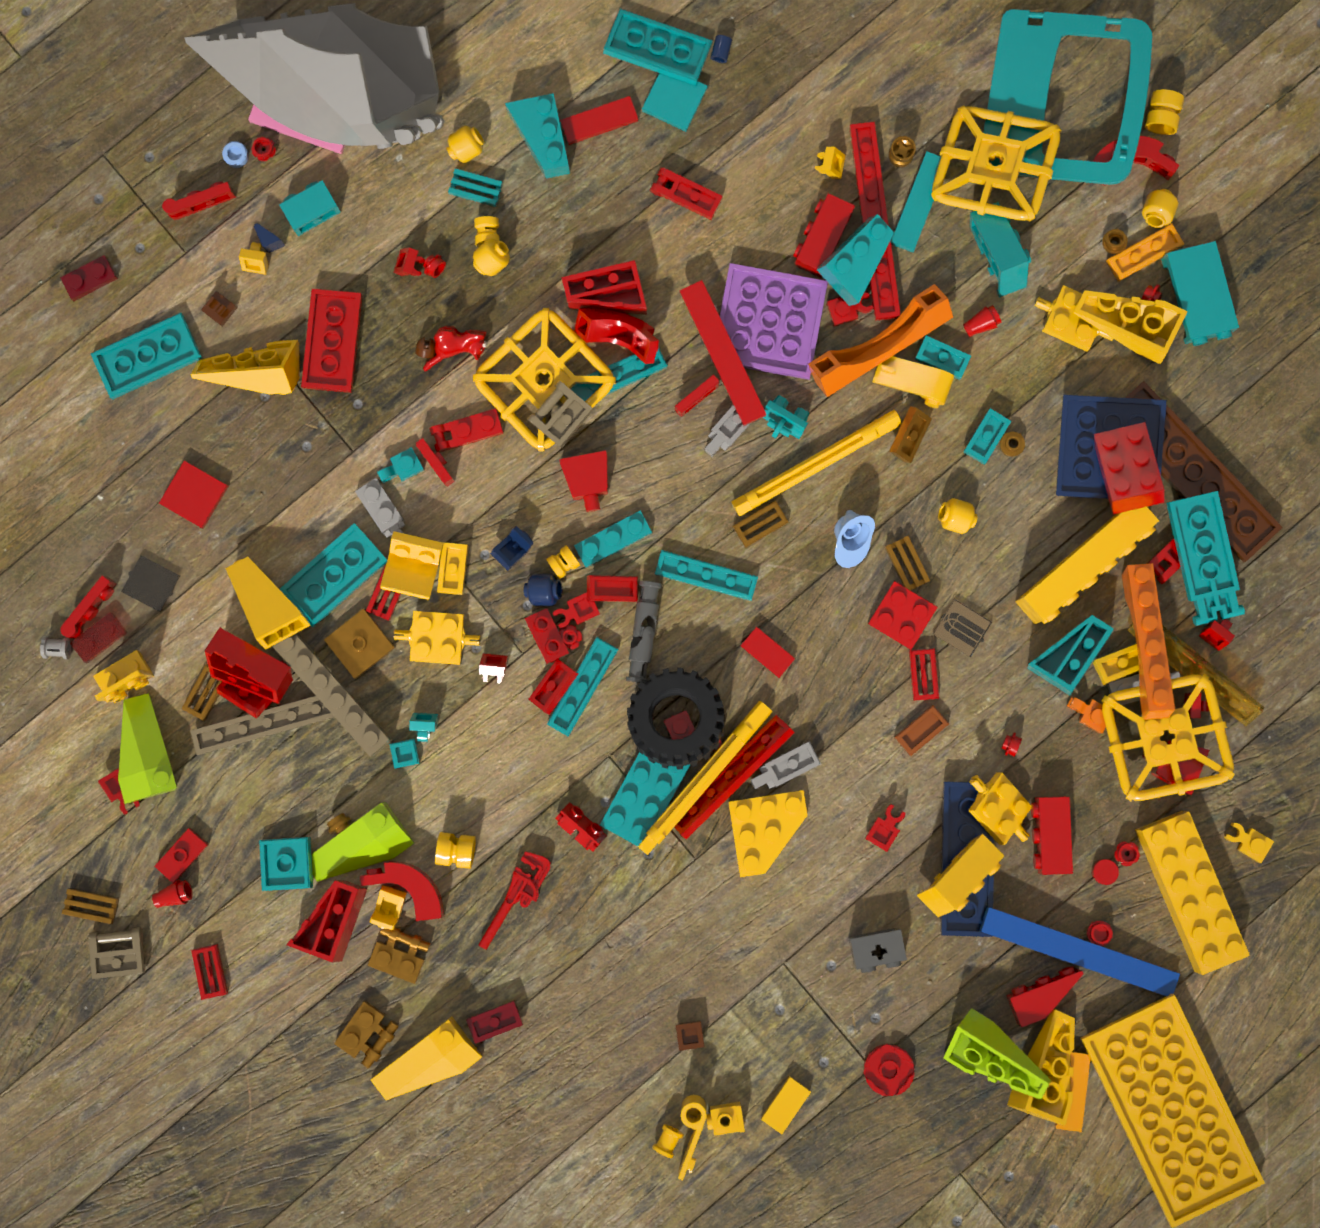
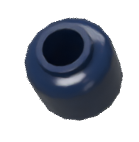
(543, 589)

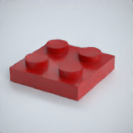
(902, 615)

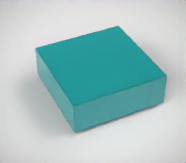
(404, 753)

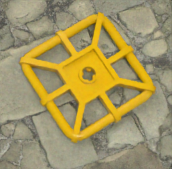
(1002, 176)
(543, 362)
(1182, 747)

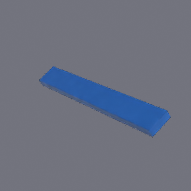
(1079, 952)

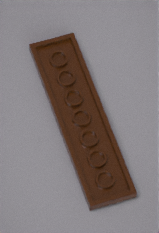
(1197, 471)

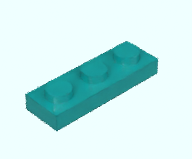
(613, 539)

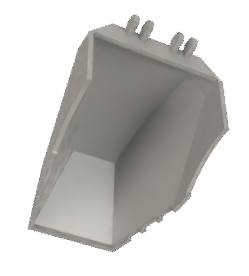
(331, 74)

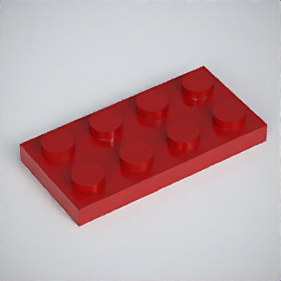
(331, 340)

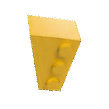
(962, 877)

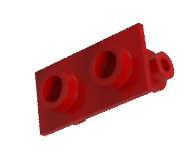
(546, 636)
(590, 833)

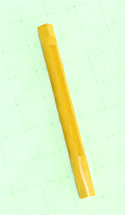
(816, 462)
(705, 777)

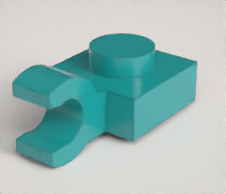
(404, 465)

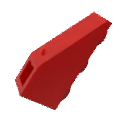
(1037, 1001)

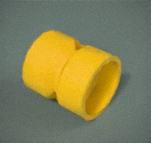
(1164, 107)
(455, 850)

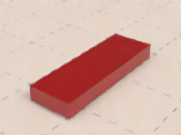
(599, 120)

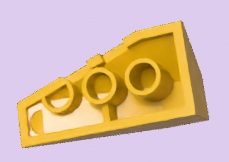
(1136, 323)
(263, 371)
(1053, 1056)
(434, 1058)

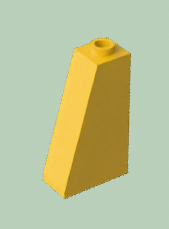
(265, 606)

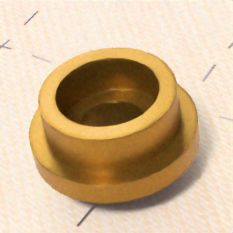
(1115, 235)
(1006, 449)
(338, 823)

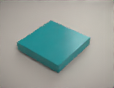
(674, 101)
(286, 863)

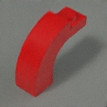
(1146, 154)
(617, 328)
(421, 887)

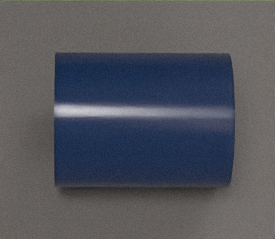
(721, 48)

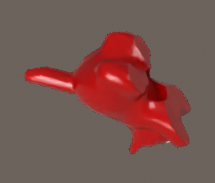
(452, 342)

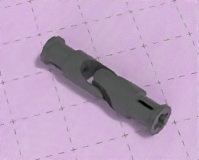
(642, 640)

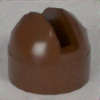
(425, 348)

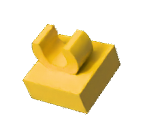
(832, 162)
(254, 259)

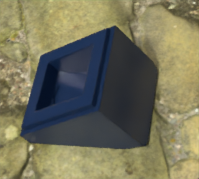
(268, 240)

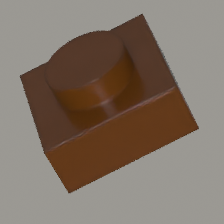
(689, 1035)

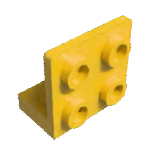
(411, 565)
(122, 677)

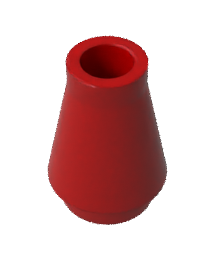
(983, 321)
(174, 894)

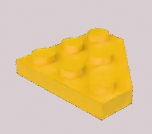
(764, 828)

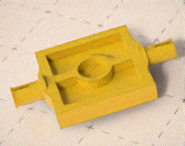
(1065, 324)
(437, 637)
(1000, 808)

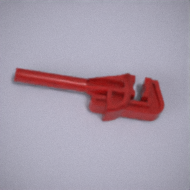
(521, 889)

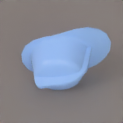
(853, 538)

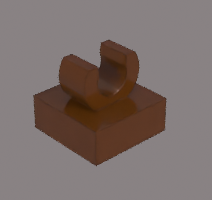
(219, 308)

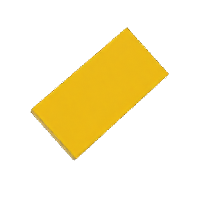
(785, 1105)

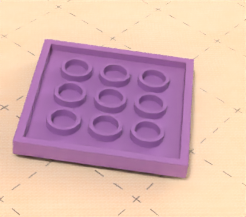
(773, 319)

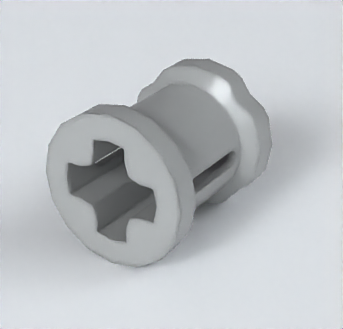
(55, 647)

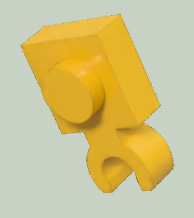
(1251, 843)

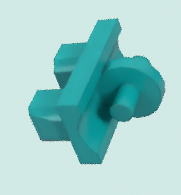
(783, 420)

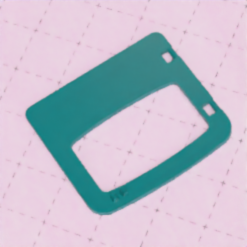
(1023, 81)

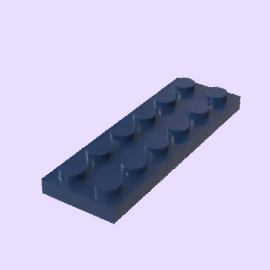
(958, 830)

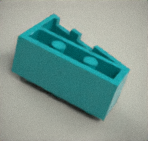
(541, 130)
(1002, 251)
(856, 260)
(1072, 656)

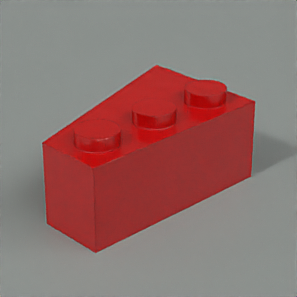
(607, 288)
(247, 667)
(331, 923)

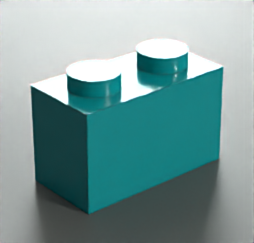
(309, 207)

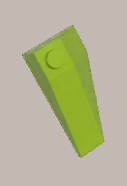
(143, 756)
(364, 843)
(988, 1051)

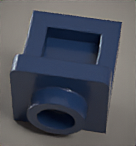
(512, 548)

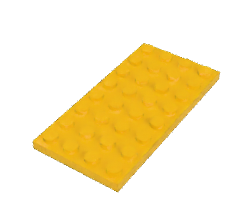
(1172, 1110)

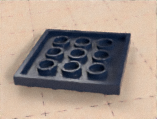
(1087, 415)

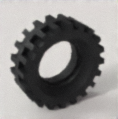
(676, 751)

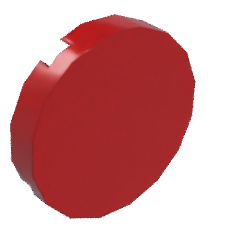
(888, 1070)

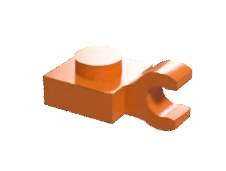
(1091, 713)

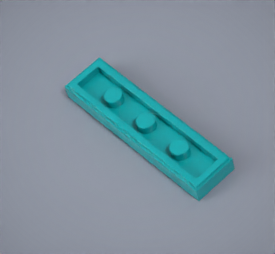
(917, 205)
(626, 372)
(706, 575)
(583, 687)

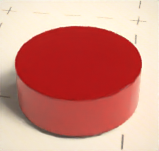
(1105, 871)

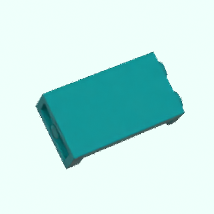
(1203, 292)

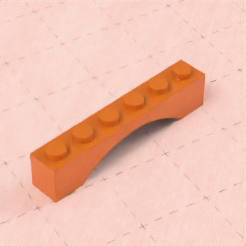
(841, 367)
(1154, 673)

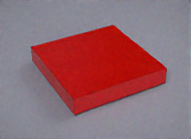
(193, 494)

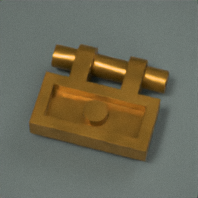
(396, 961)
(359, 1030)

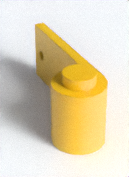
(919, 379)
(693, 1116)

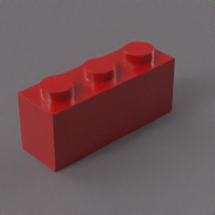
(823, 233)
(1052, 835)

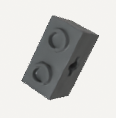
(890, 940)

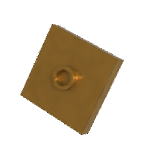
(359, 643)

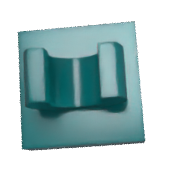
(424, 724)

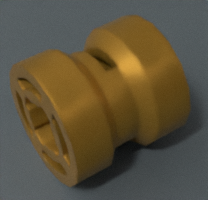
(905, 147)

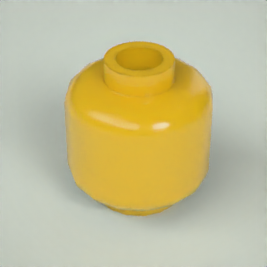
(465, 144)
(1159, 208)
(491, 257)
(957, 516)

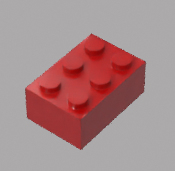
(1129, 468)

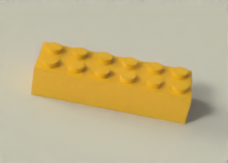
(1082, 565)
(1192, 892)

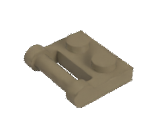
(566, 419)
(116, 962)

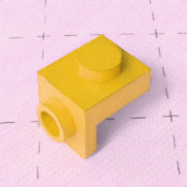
(388, 908)

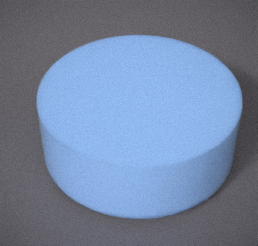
(235, 154)

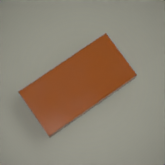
(921, 730)

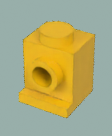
(730, 1110)

